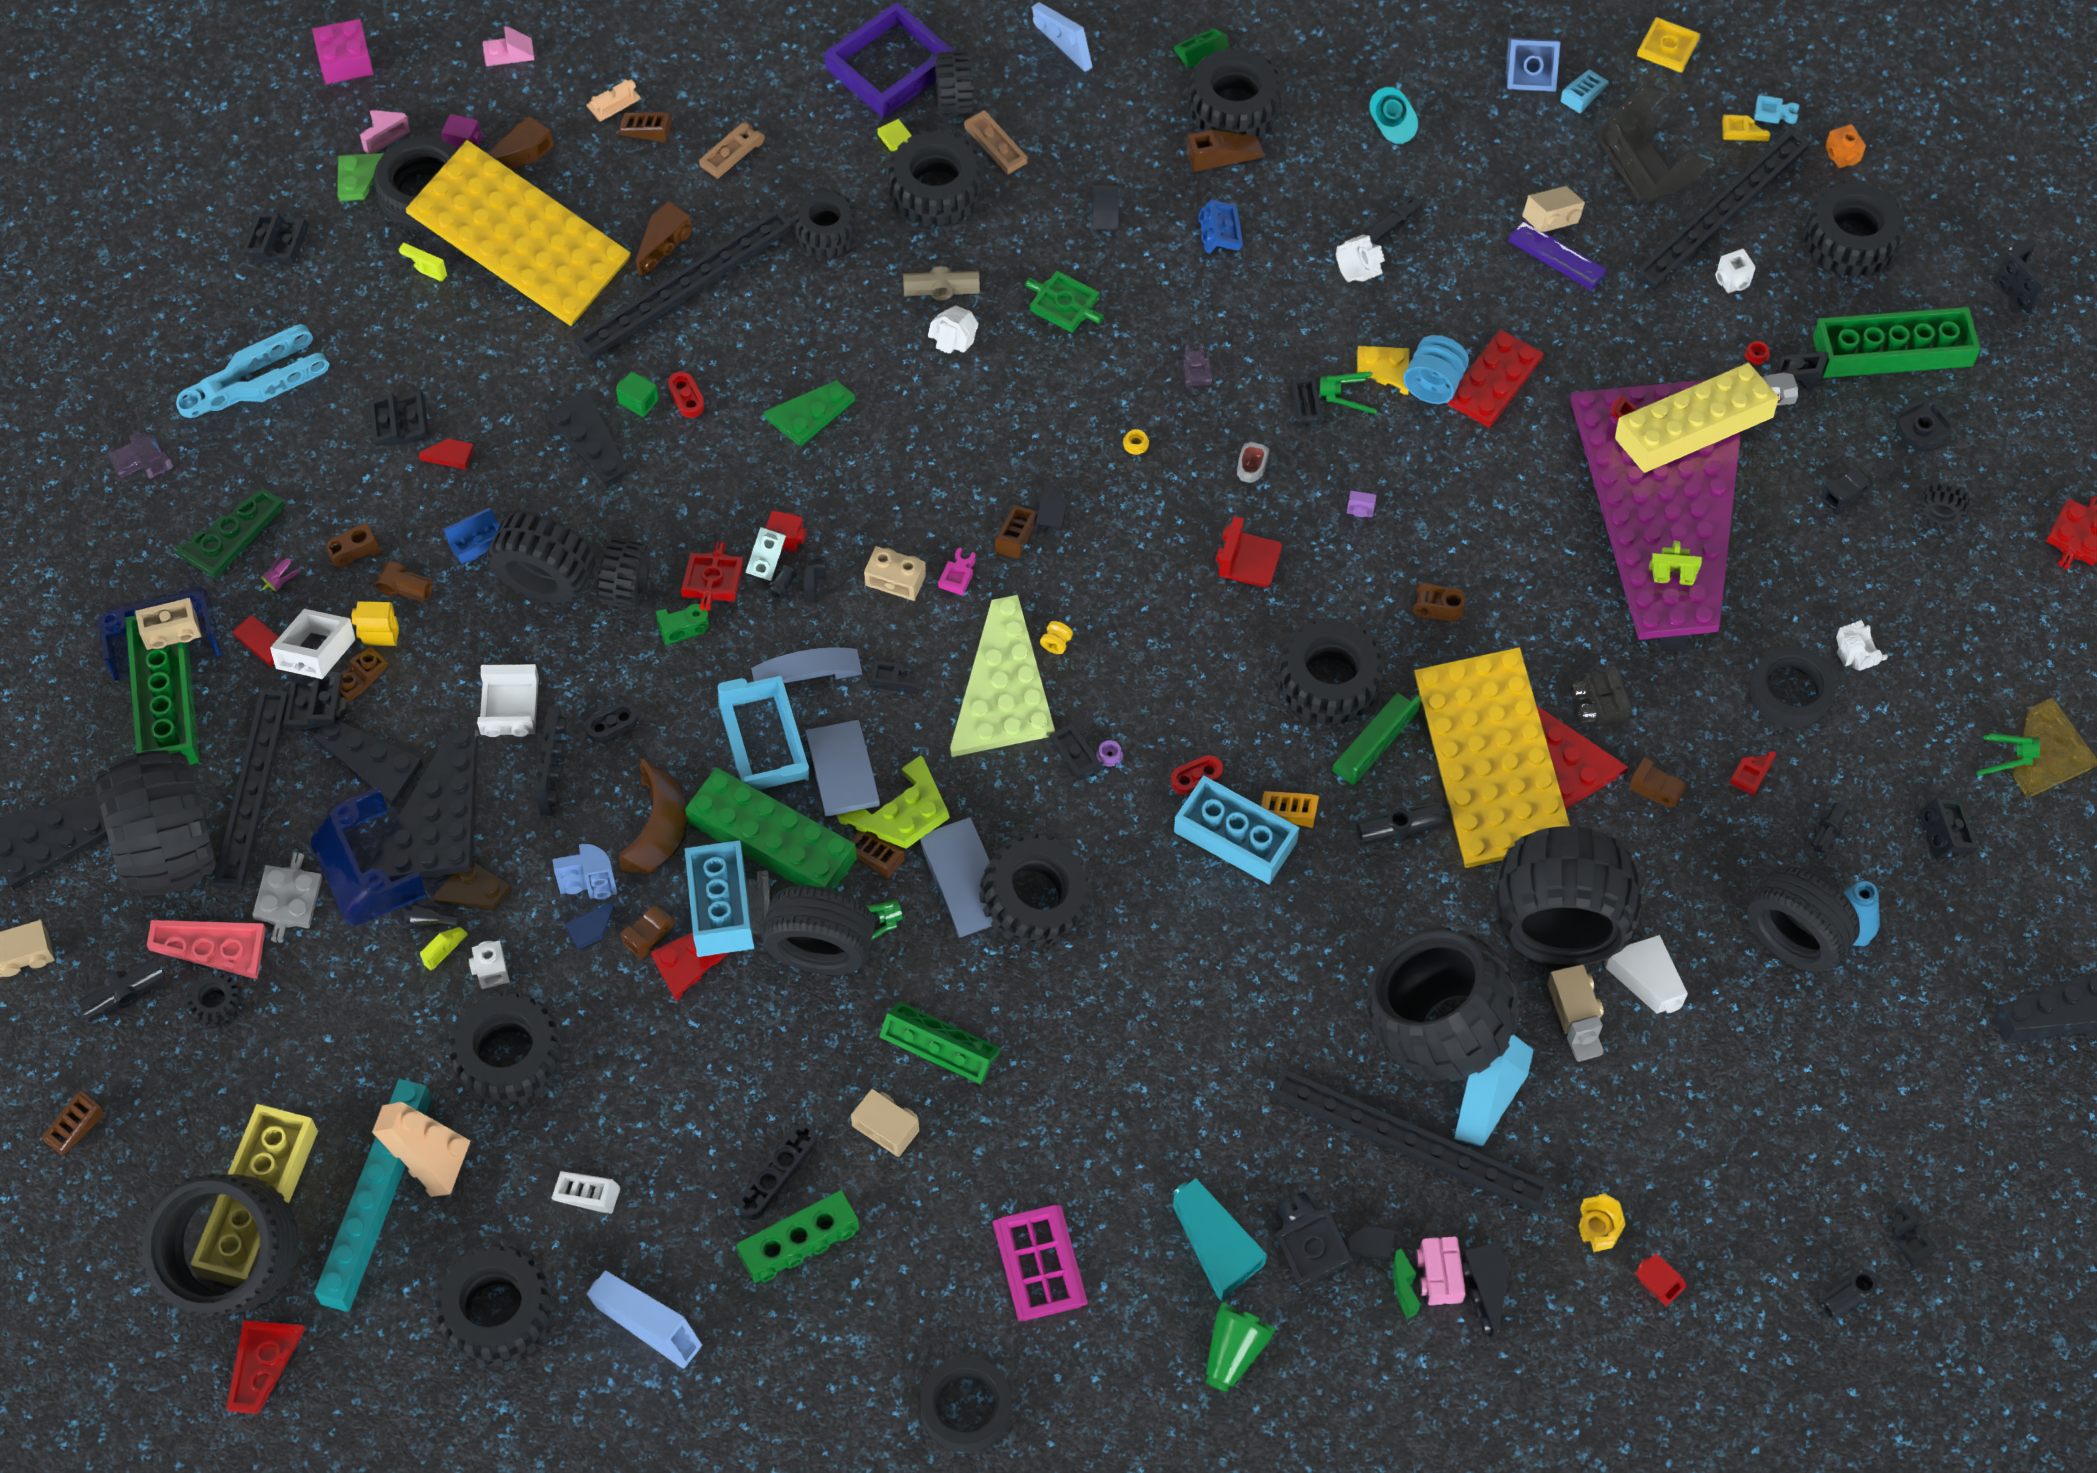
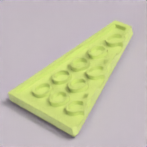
(1005, 689)

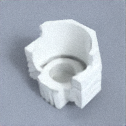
(1359, 259)
(953, 329)
(1857, 647)

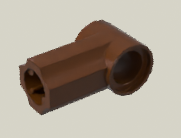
(397, 580)

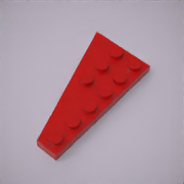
(1577, 762)

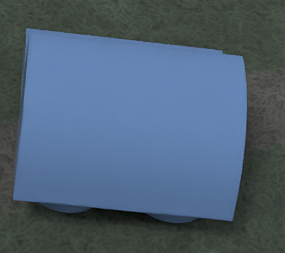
(586, 871)

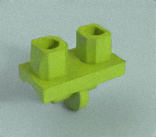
(1675, 560)

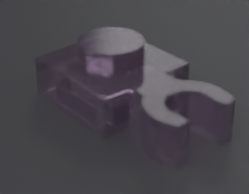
(1196, 367)

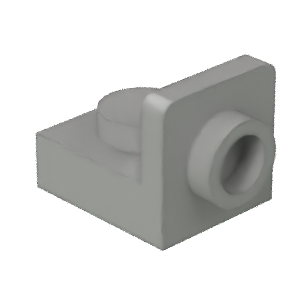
(1584, 1038)

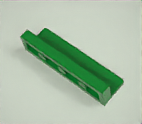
(1376, 738)

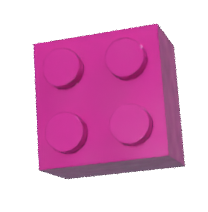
(342, 51)

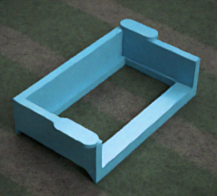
(740, 692)

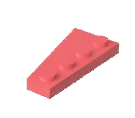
(213, 944)

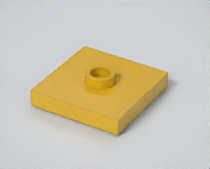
(1668, 44)

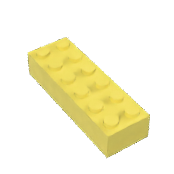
(1696, 417)
(271, 1151)

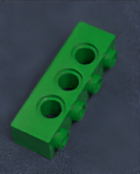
(805, 1222)

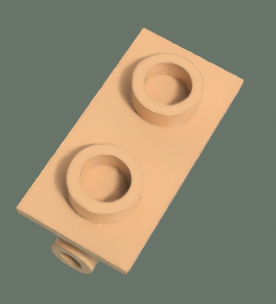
(614, 101)

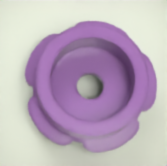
(1109, 747)

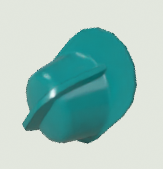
(1394, 115)

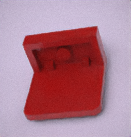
(1247, 556)

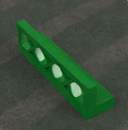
(939, 1042)

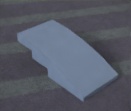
(842, 768)
(957, 867)

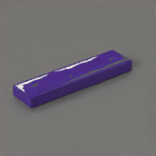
(1557, 255)

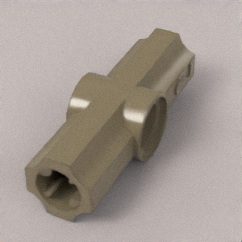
(941, 283)

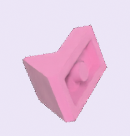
(512, 49)
(386, 130)

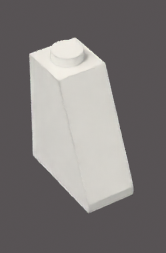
(1649, 974)

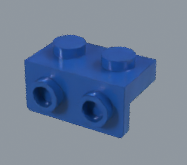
(472, 535)

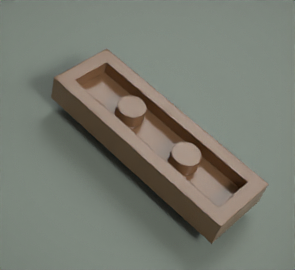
(995, 142)

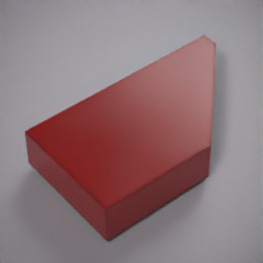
(449, 453)
(1751, 772)

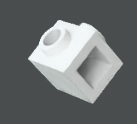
(1735, 271)
(489, 964)

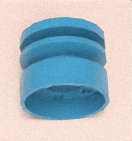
(1436, 369)

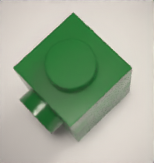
(637, 393)

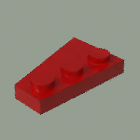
(681, 965)
(259, 1362)

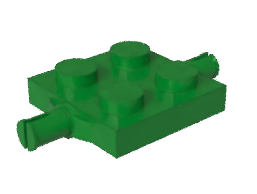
(1064, 301)

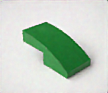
(1403, 1277)

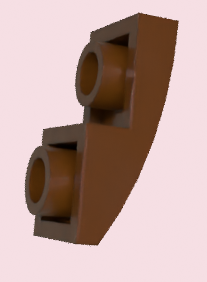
(362, 673)

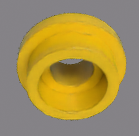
(1136, 436)

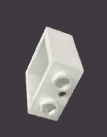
(316, 663)

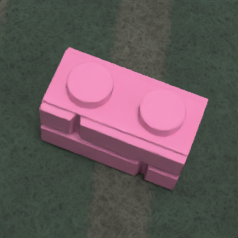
(1441, 1271)

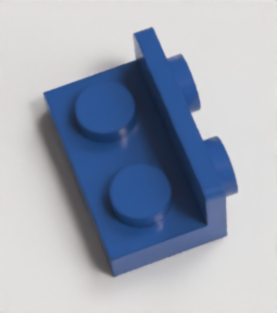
(1220, 226)

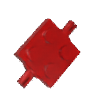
(2076, 532)
(712, 576)

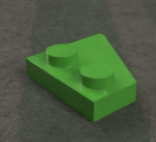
(356, 175)

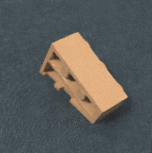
(424, 1146)

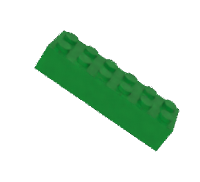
(1897, 342)
(162, 696)
(770, 832)

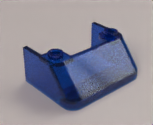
(114, 620)
(357, 893)

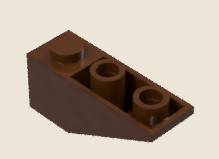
(523, 144)
(1221, 148)
(664, 232)

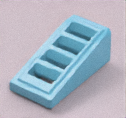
(1578, 102)

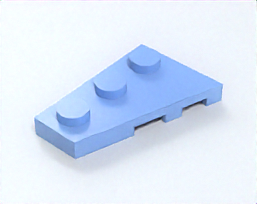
(1064, 33)

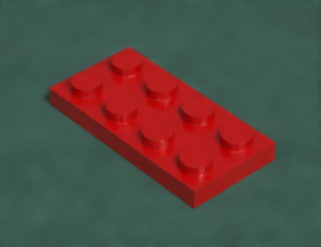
(1495, 378)

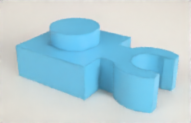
(1772, 110)

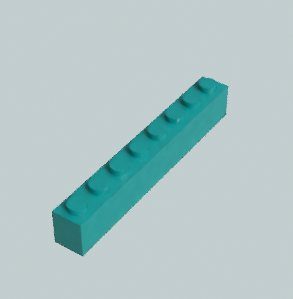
(366, 1212)

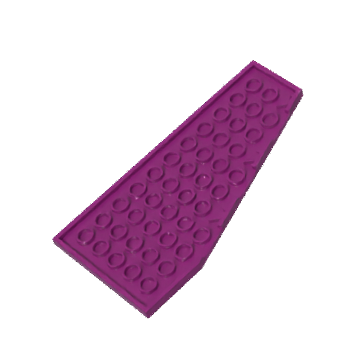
(1650, 510)

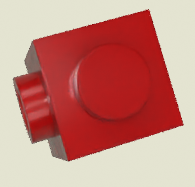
(789, 525)
(1660, 1279)

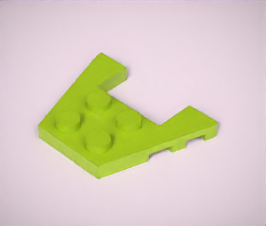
(908, 815)

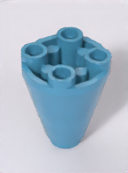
(1866, 903)

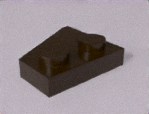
(473, 889)

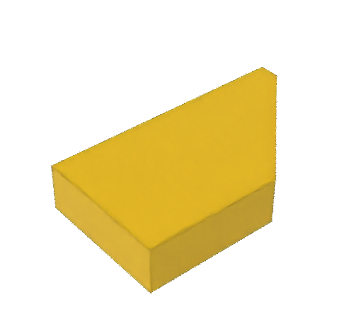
(1742, 128)

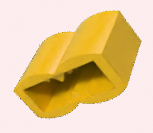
(376, 623)

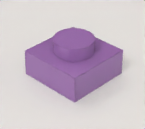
(1361, 504)

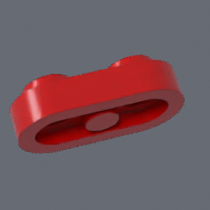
(686, 396)
(1193, 772)

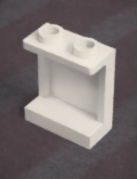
(508, 700)

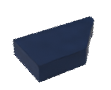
(590, 926)

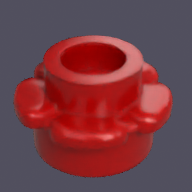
(1757, 348)

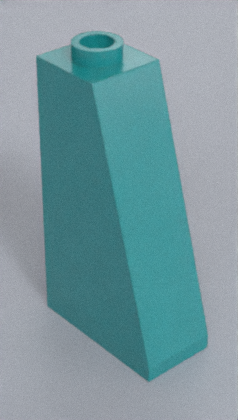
(1218, 1240)

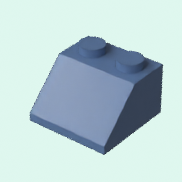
(1532, 64)

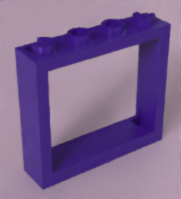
(903, 90)

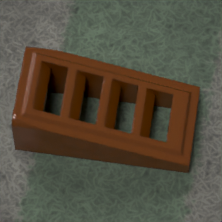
(653, 119)
(1011, 545)
(892, 863)
(79, 1130)

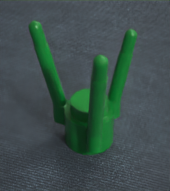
(1331, 386)
(2026, 746)
(886, 912)

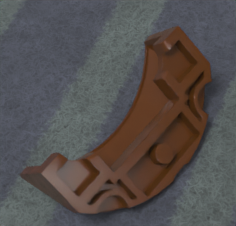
(665, 826)

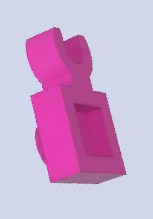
(957, 575)

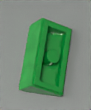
(1198, 47)

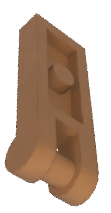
(731, 149)

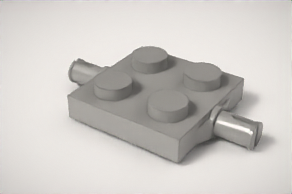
(287, 897)

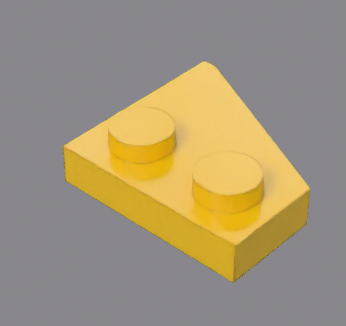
(1385, 363)

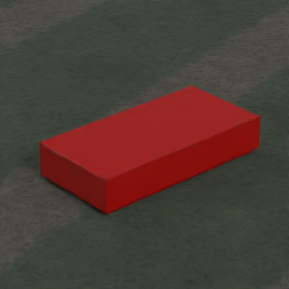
(256, 638)

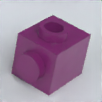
(460, 129)

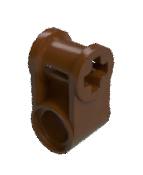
(1439, 603)

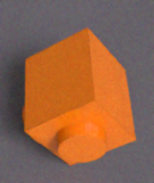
(1845, 146)

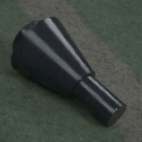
(422, 917)

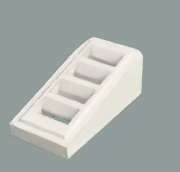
(603, 1198)

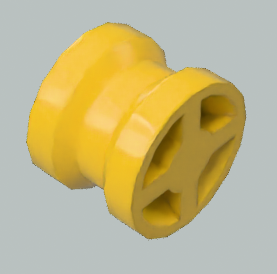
(1056, 637)

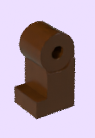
(352, 545)
(1657, 785)
(647, 931)

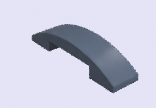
(810, 664)

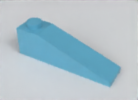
(1491, 1093)

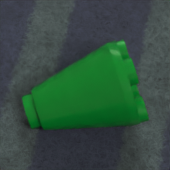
(1234, 1346)

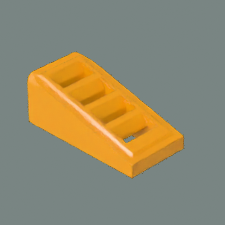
(1300, 800)

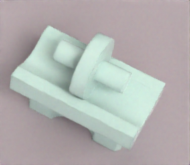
(765, 553)

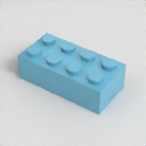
(1236, 829)
(719, 898)

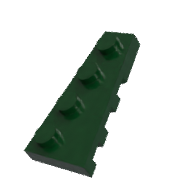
(231, 534)

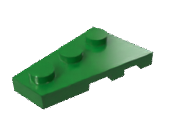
(810, 412)

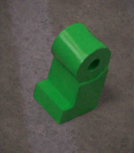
(682, 624)

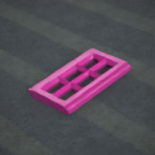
(1013, 1268)

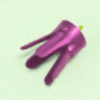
(272, 578)

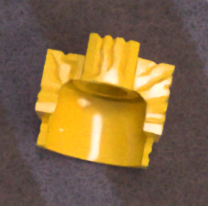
(1601, 1221)

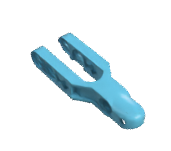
(225, 389)

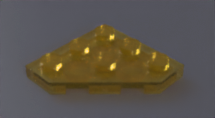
(2061, 750)

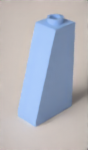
(645, 1318)

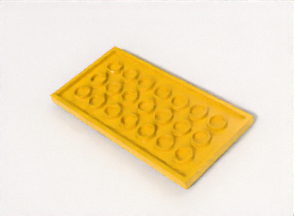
(518, 233)
(1490, 753)

